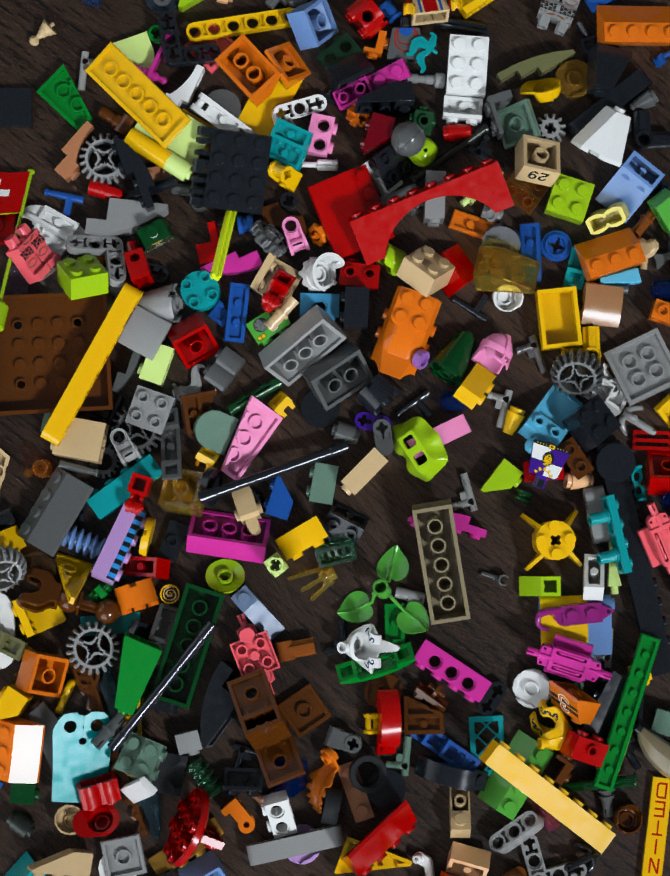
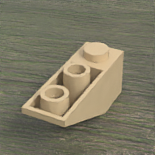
(459, 813)
(67, 862)

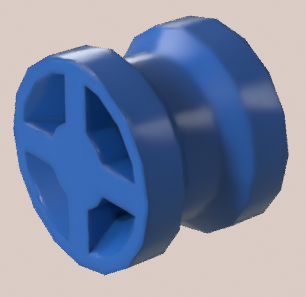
(244, 223)

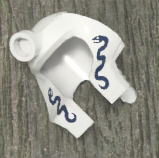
(365, 646)

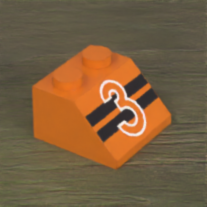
(573, 702)

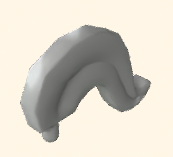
(195, 385)

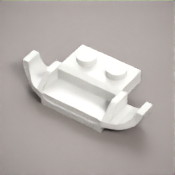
(53, 226)

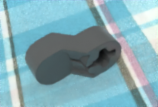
(382, 427)

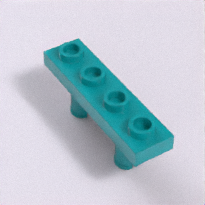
(618, 540)

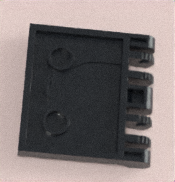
(233, 172)

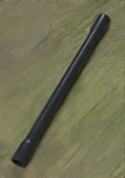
(216, 492)
(122, 735)

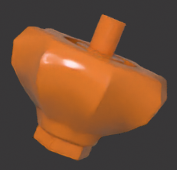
(317, 234)

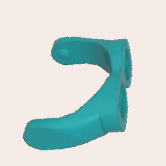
(640, 497)

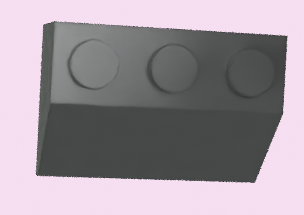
(338, 375)

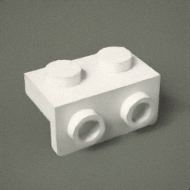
(462, 109)

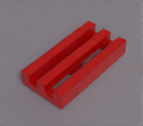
(651, 440)

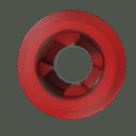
(456, 131)

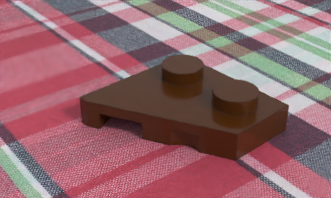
(194, 405)
(422, 718)

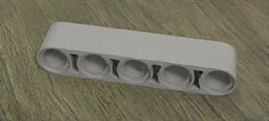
(295, 845)

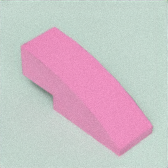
(448, 431)

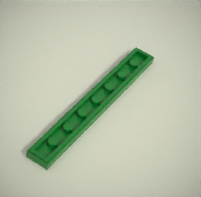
(627, 711)

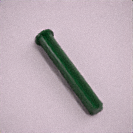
(586, 784)

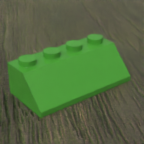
(501, 793)

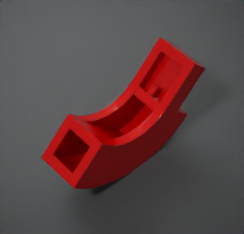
(388, 722)

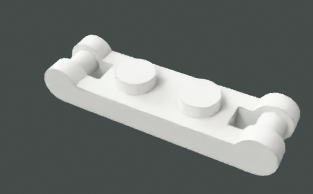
(218, 115)

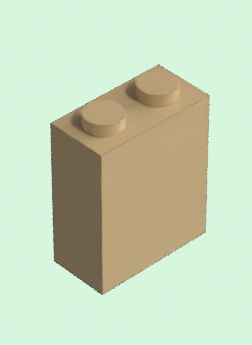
(83, 441)
(363, 472)

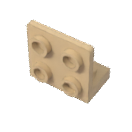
(268, 270)

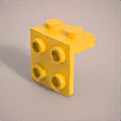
(36, 623)

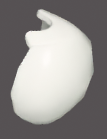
(507, 301)

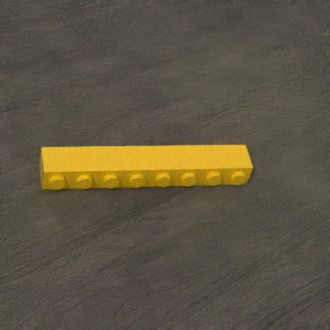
(547, 796)

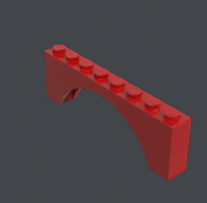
(376, 225)

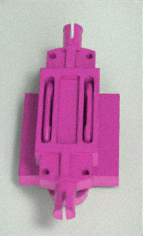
(569, 659)

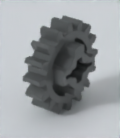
(269, 238)

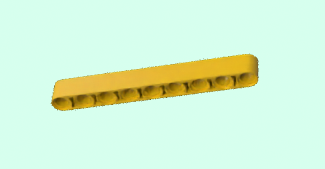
(91, 364)

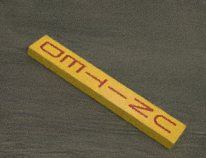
(656, 827)

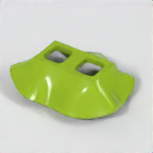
(426, 441)

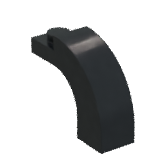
(450, 775)

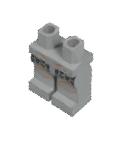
(557, 13)

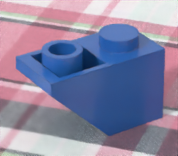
(280, 501)

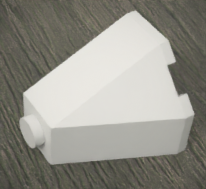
(605, 135)

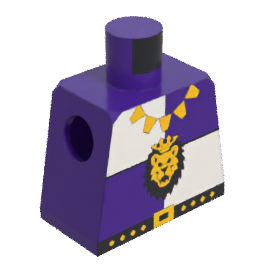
(546, 462)

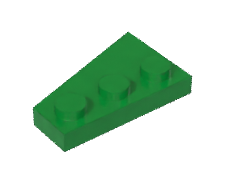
(64, 98)

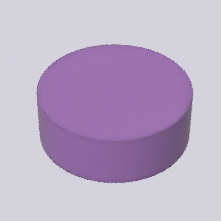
(420, 359)

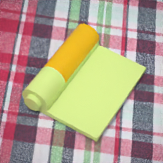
(179, 154)

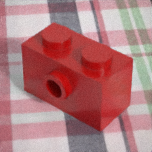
(584, 748)

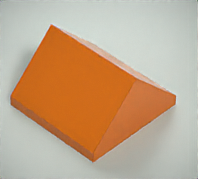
(288, 63)

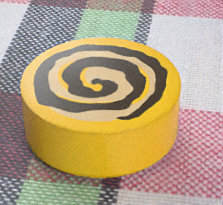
(169, 594)

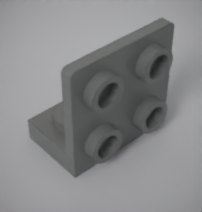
(492, 105)

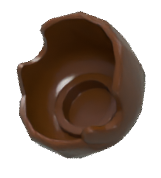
(628, 818)

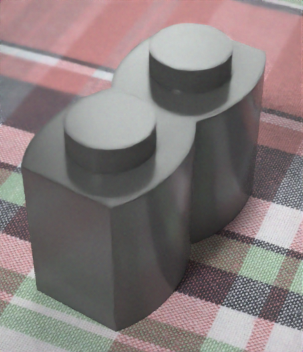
(224, 368)

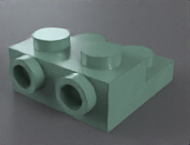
(141, 757)

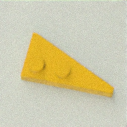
(72, 574)
(389, 861)

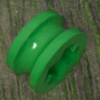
(151, 36)

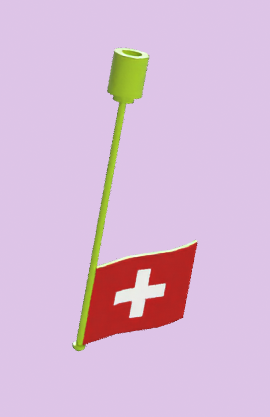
(13, 197)

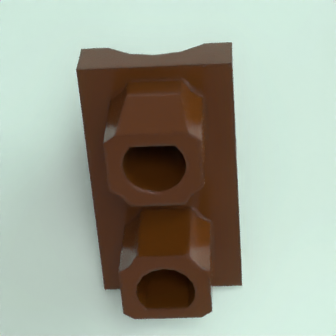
(432, 694)

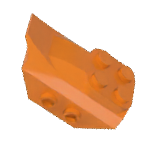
(404, 331)

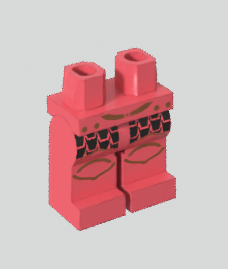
(31, 253)

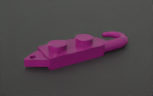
(574, 614)

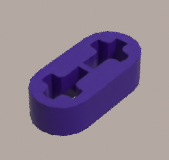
(369, 427)

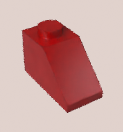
(147, 567)

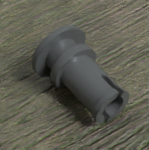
(606, 802)

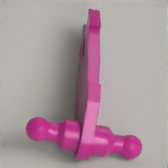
(151, 73)

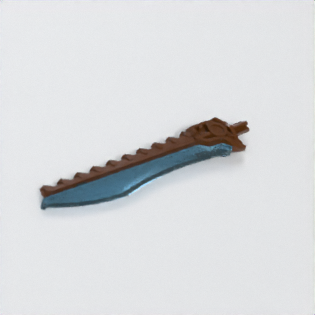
(88, 687)

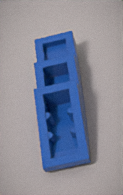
(447, 749)

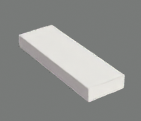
(139, 789)

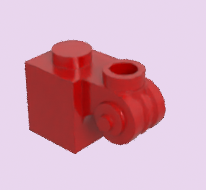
(277, 290)
(139, 488)

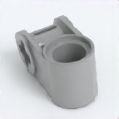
(125, 447)

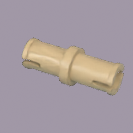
(281, 313)

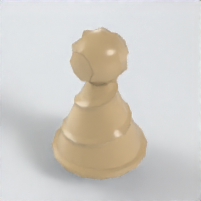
(44, 31)

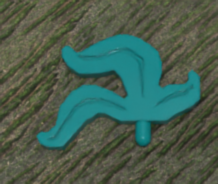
(421, 42)

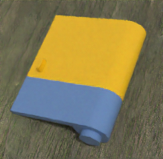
(594, 633)

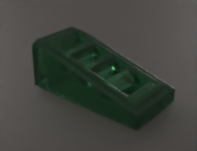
(322, 562)

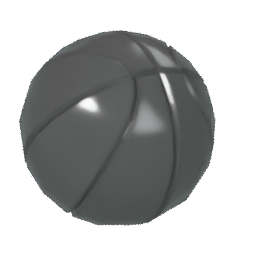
(408, 138)

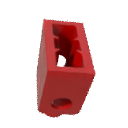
(138, 266)

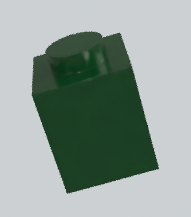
(24, 793)

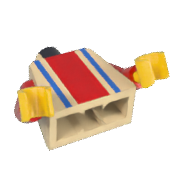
(430, 11)

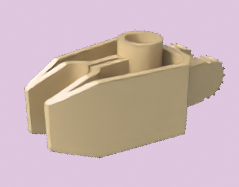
(248, 509)

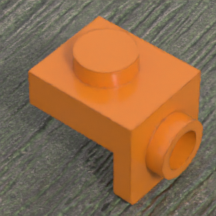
(382, 43)

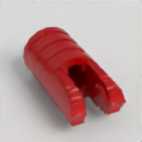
(104, 190)

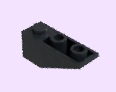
(390, 98)

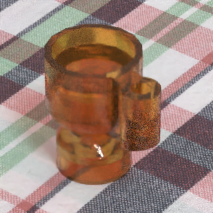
(41, 468)

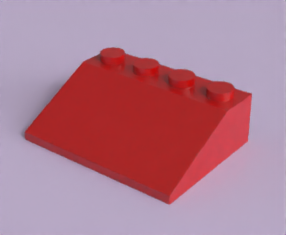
(336, 201)
(379, 839)

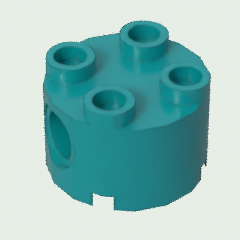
(200, 291)

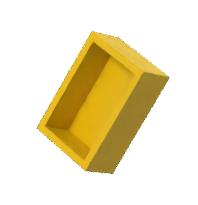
(558, 318)

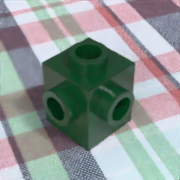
(428, 118)

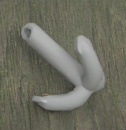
(627, 415)

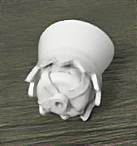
(320, 271)

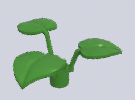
(392, 566)

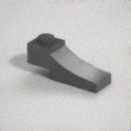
(162, 628)

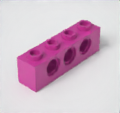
(480, 683)

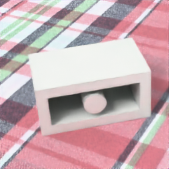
(593, 578)

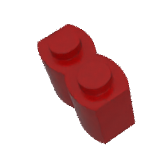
(98, 791)

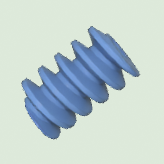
(84, 542)

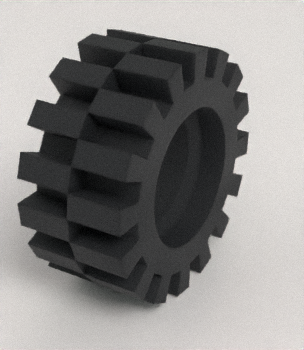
(113, 468)

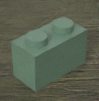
(323, 483)

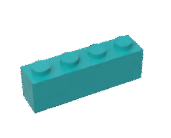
(115, 490)

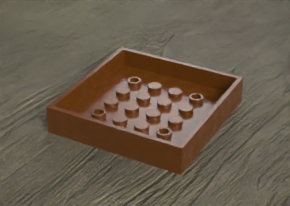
(49, 352)

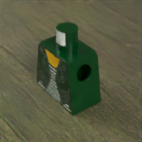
(154, 235)

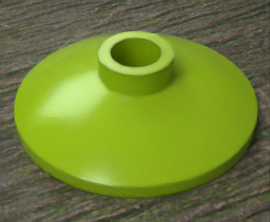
(225, 569)

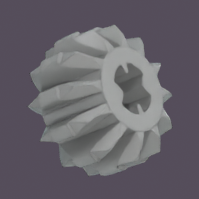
(556, 127)

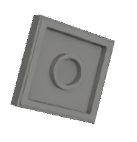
(124, 856)

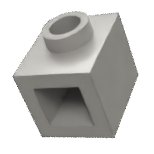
(189, 742)

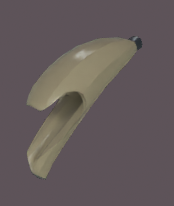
(654, 749)

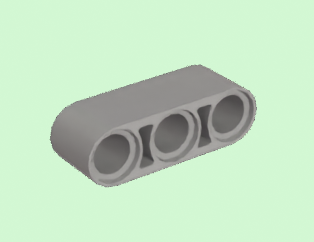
(593, 504)
(525, 832)

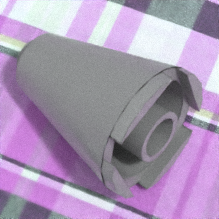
(164, 302)

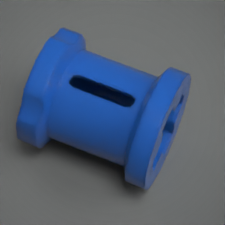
(390, 11)

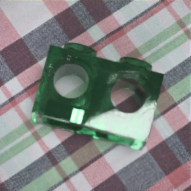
(335, 51)

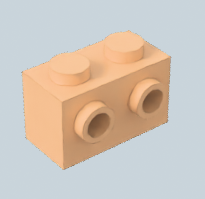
(467, 860)

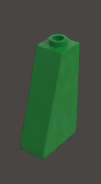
(136, 667)

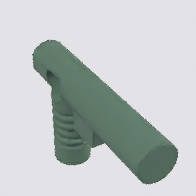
(402, 758)

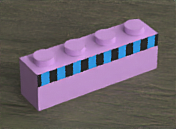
(117, 546)

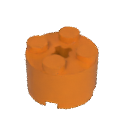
(136, 596)

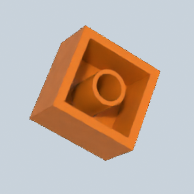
(42, 673)

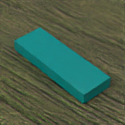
(119, 626)

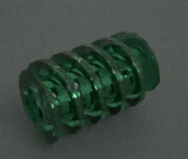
(204, 777)

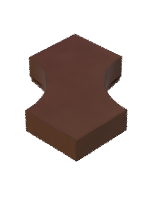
(275, 215)

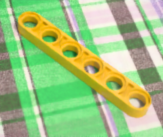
(241, 20)

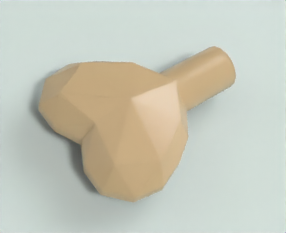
(649, 248)

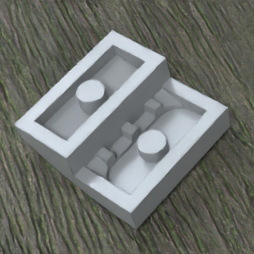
(144, 332)

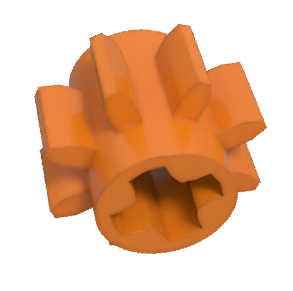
(356, 118)

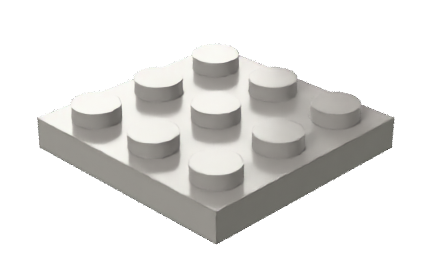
(641, 366)

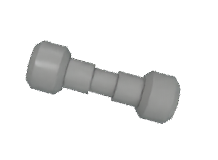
(436, 80)

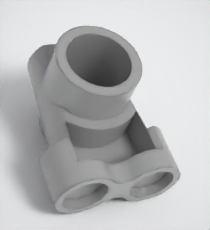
(490, 215)

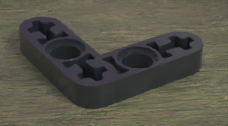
(181, 52)

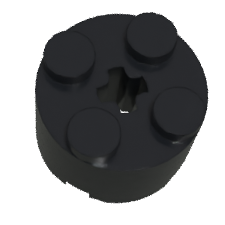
(378, 393)

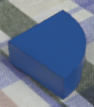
(218, 314)

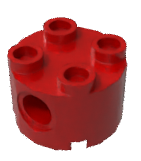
(375, 16)

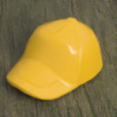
(542, 89)

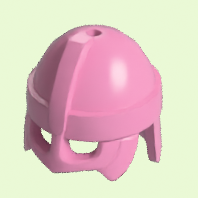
(494, 352)

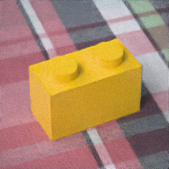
(474, 386)

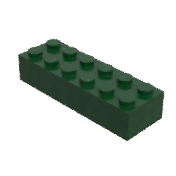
(195, 609)

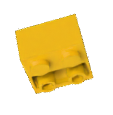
(13, 701)

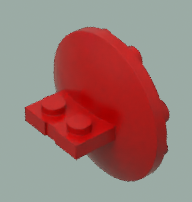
(190, 828)

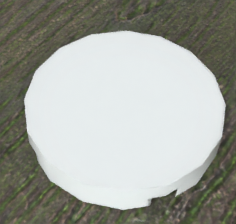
(531, 687)

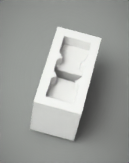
(279, 814)

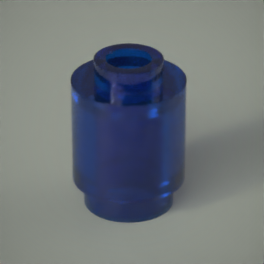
(661, 290)
(451, 403)

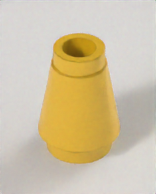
(513, 419)

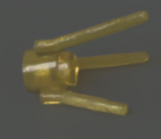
(326, 575)

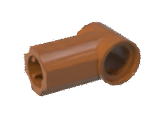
(290, 650)

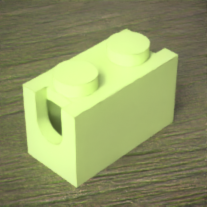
(156, 370)

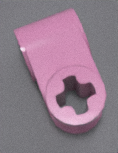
(295, 237)

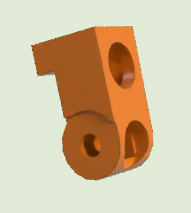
(241, 815)

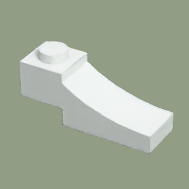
(186, 92)

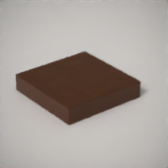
(304, 710)

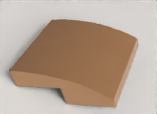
(601, 304)

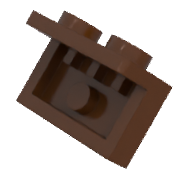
(577, 461)
(563, 770)

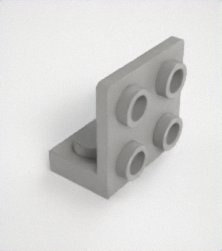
(150, 409)

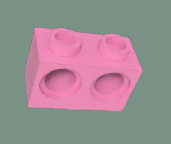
(323, 136)

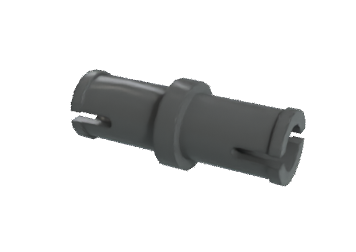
(108, 730)

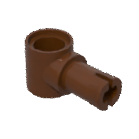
(121, 123)

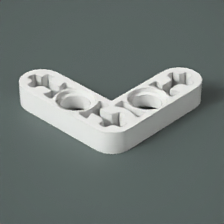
(311, 99)

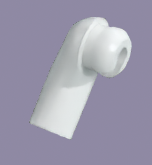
(425, 861)

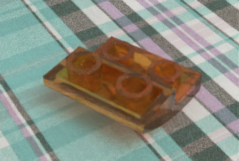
(525, 194)

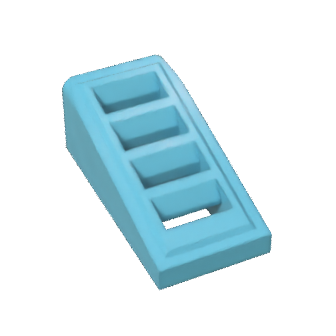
(626, 277)

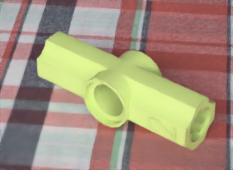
(276, 564)

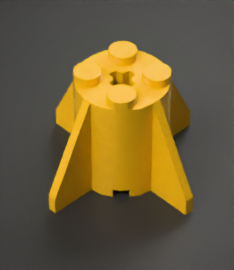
(542, 542)

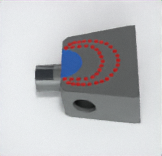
(401, 40)

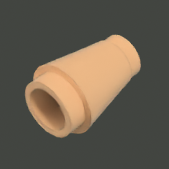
(572, 482)

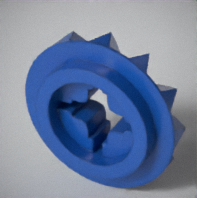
(564, 242)

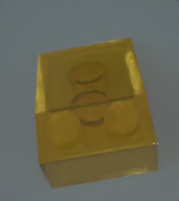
(504, 271)

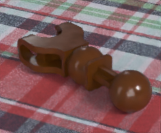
(53, 595)

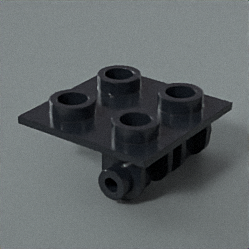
(391, 165)

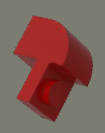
(207, 251)

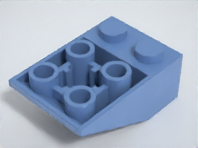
(631, 183)

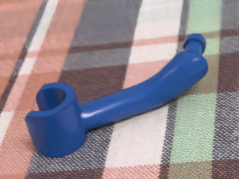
(660, 59)

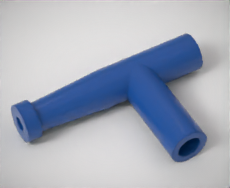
(68, 197)

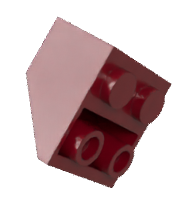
(379, 132)

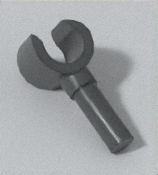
(495, 577)

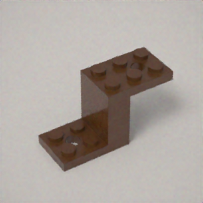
(266, 727)

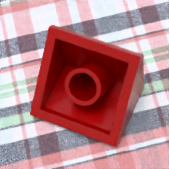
(463, 272)

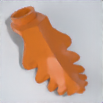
(322, 778)

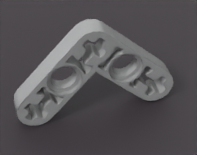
(109, 253)
(540, 868)

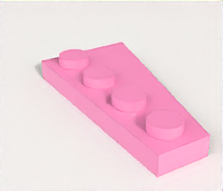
(251, 435)

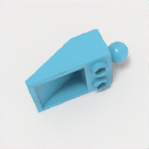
(546, 419)

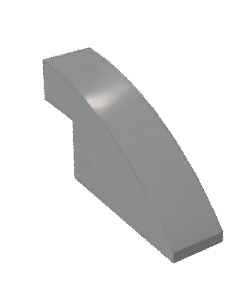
(124, 218)

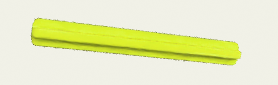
(223, 245)

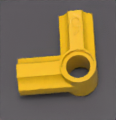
(590, 341)

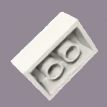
(467, 66)

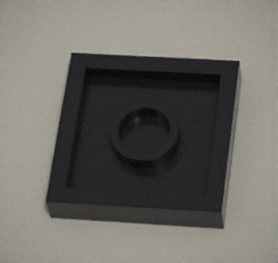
(16, 108)

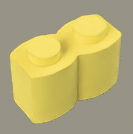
(611, 217)

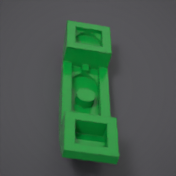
(352, 672)

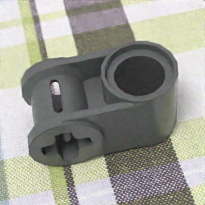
(339, 738)

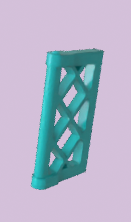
(473, 736)

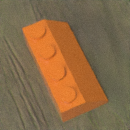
(633, 25)

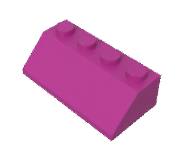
(224, 537)

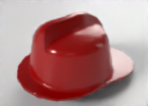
(97, 822)

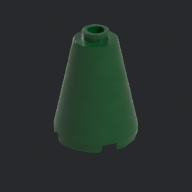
(453, 359)

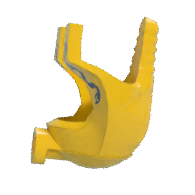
(550, 737)

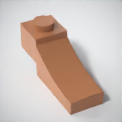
(69, 167)

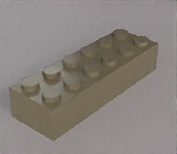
(441, 561)

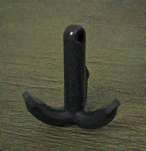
(591, 856)

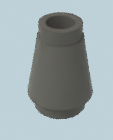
(644, 100)

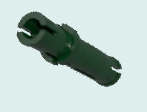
(259, 393)

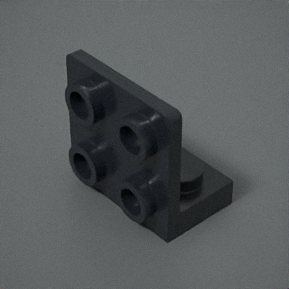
(343, 525)

